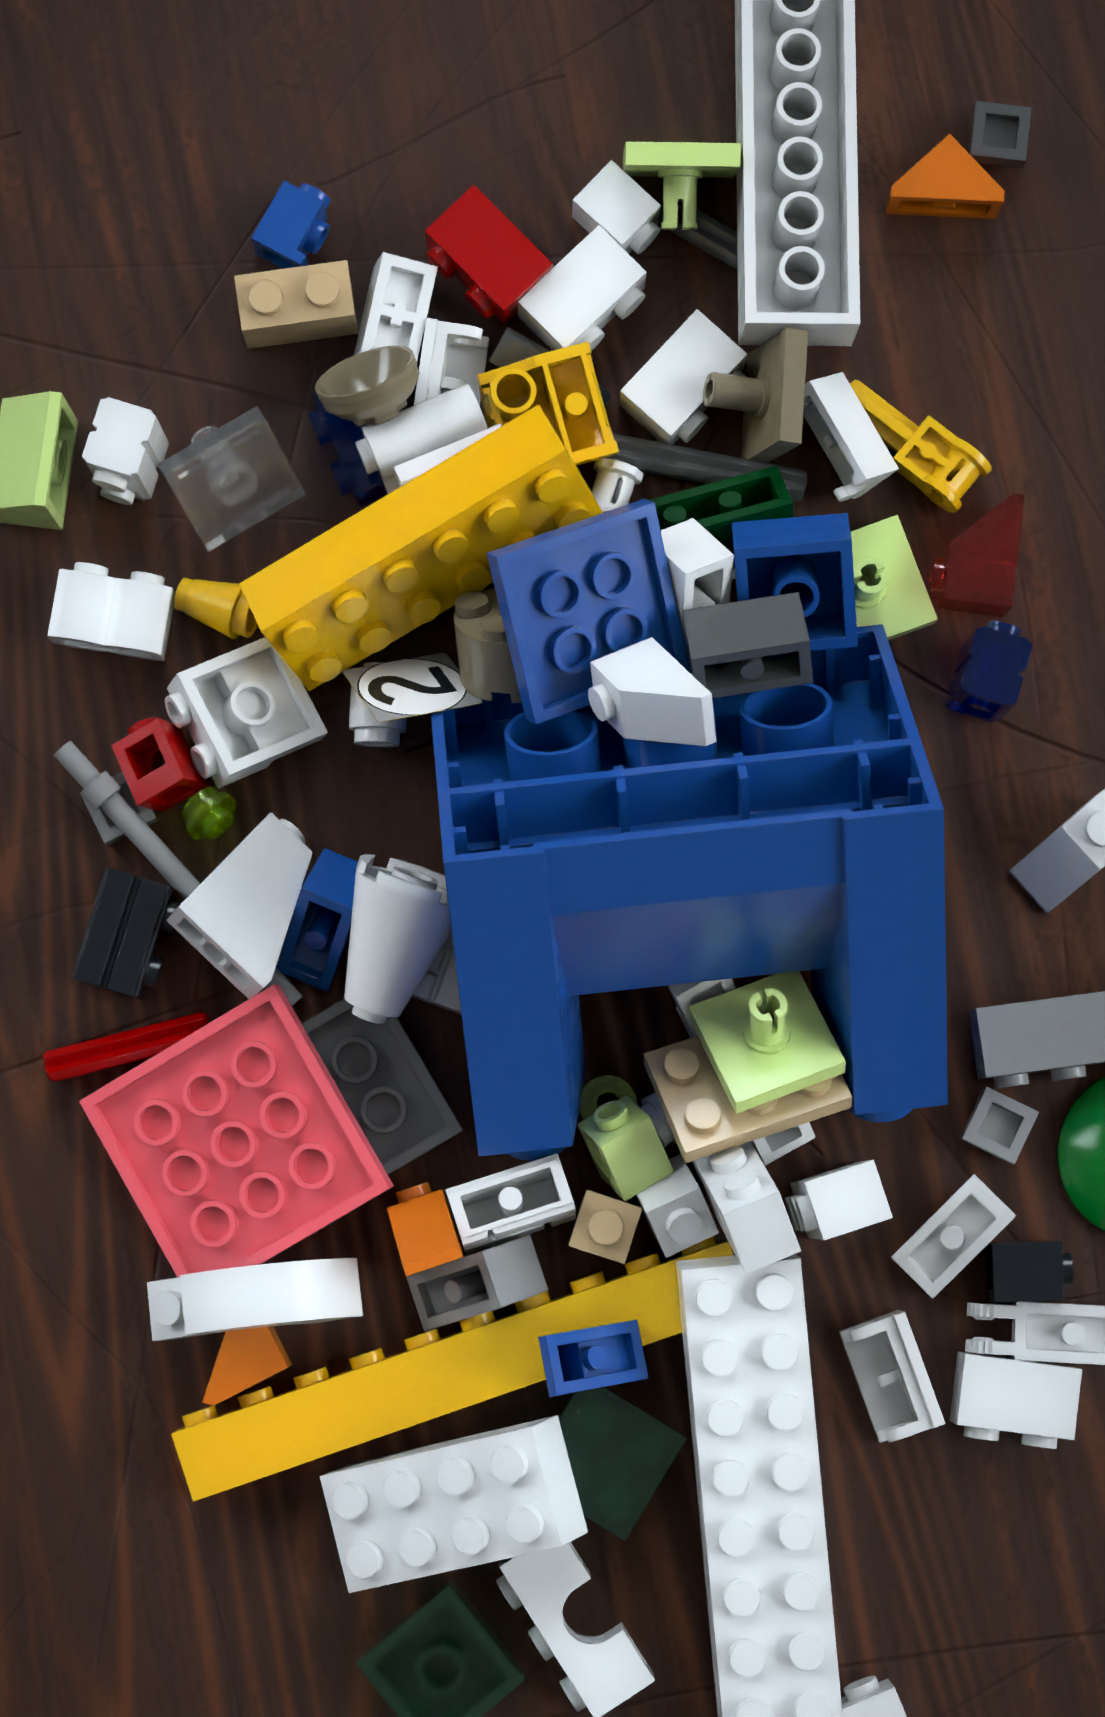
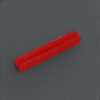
(119, 1047)

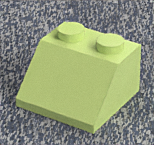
(36, 459)

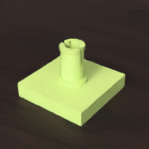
(680, 167)
(888, 580)
(766, 1040)

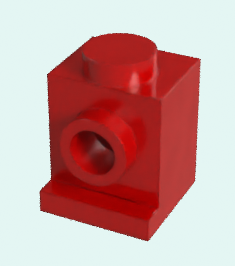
(141, 758)

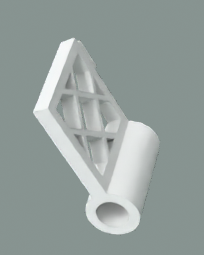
(419, 431)

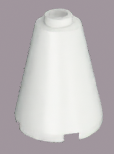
(394, 935)

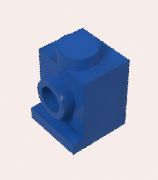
(292, 226)

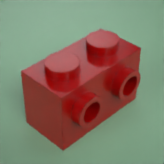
(485, 255)

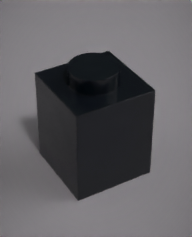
(1027, 1271)

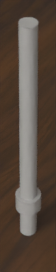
(102, 792)

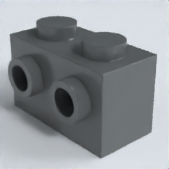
(749, 645)

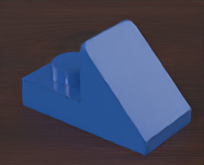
(593, 1358)

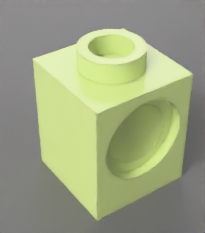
(625, 1147)

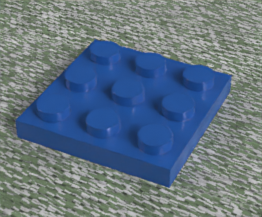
(580, 599)

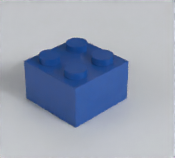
(802, 557)

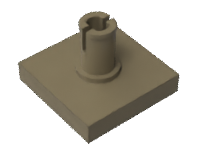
(767, 395)

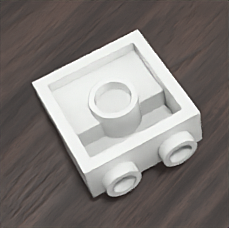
(242, 712)

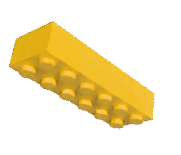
(416, 549)

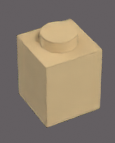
(605, 1226)

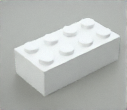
(454, 1504)

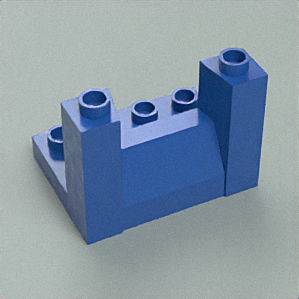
(682, 863)

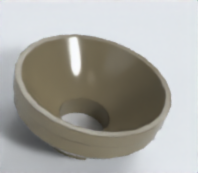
(369, 385)

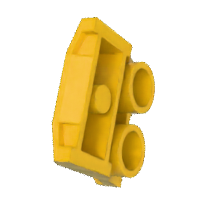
(566, 391)

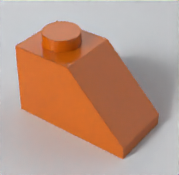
(424, 1229)

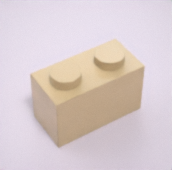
(296, 304)

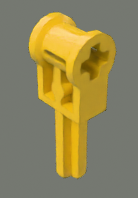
(925, 453)

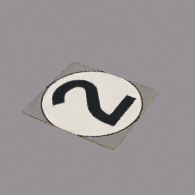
(410, 687)

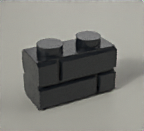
(126, 935)

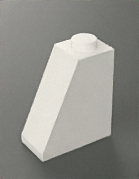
(247, 904)

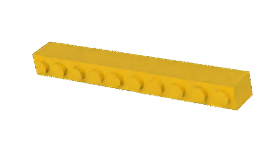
(423, 1381)

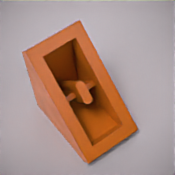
(946, 185)
(245, 1360)

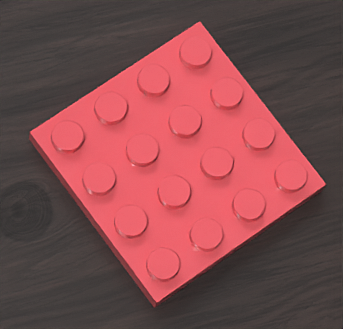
(236, 1140)

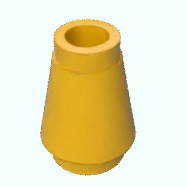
(216, 605)

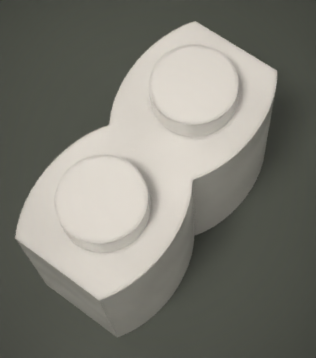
(112, 613)

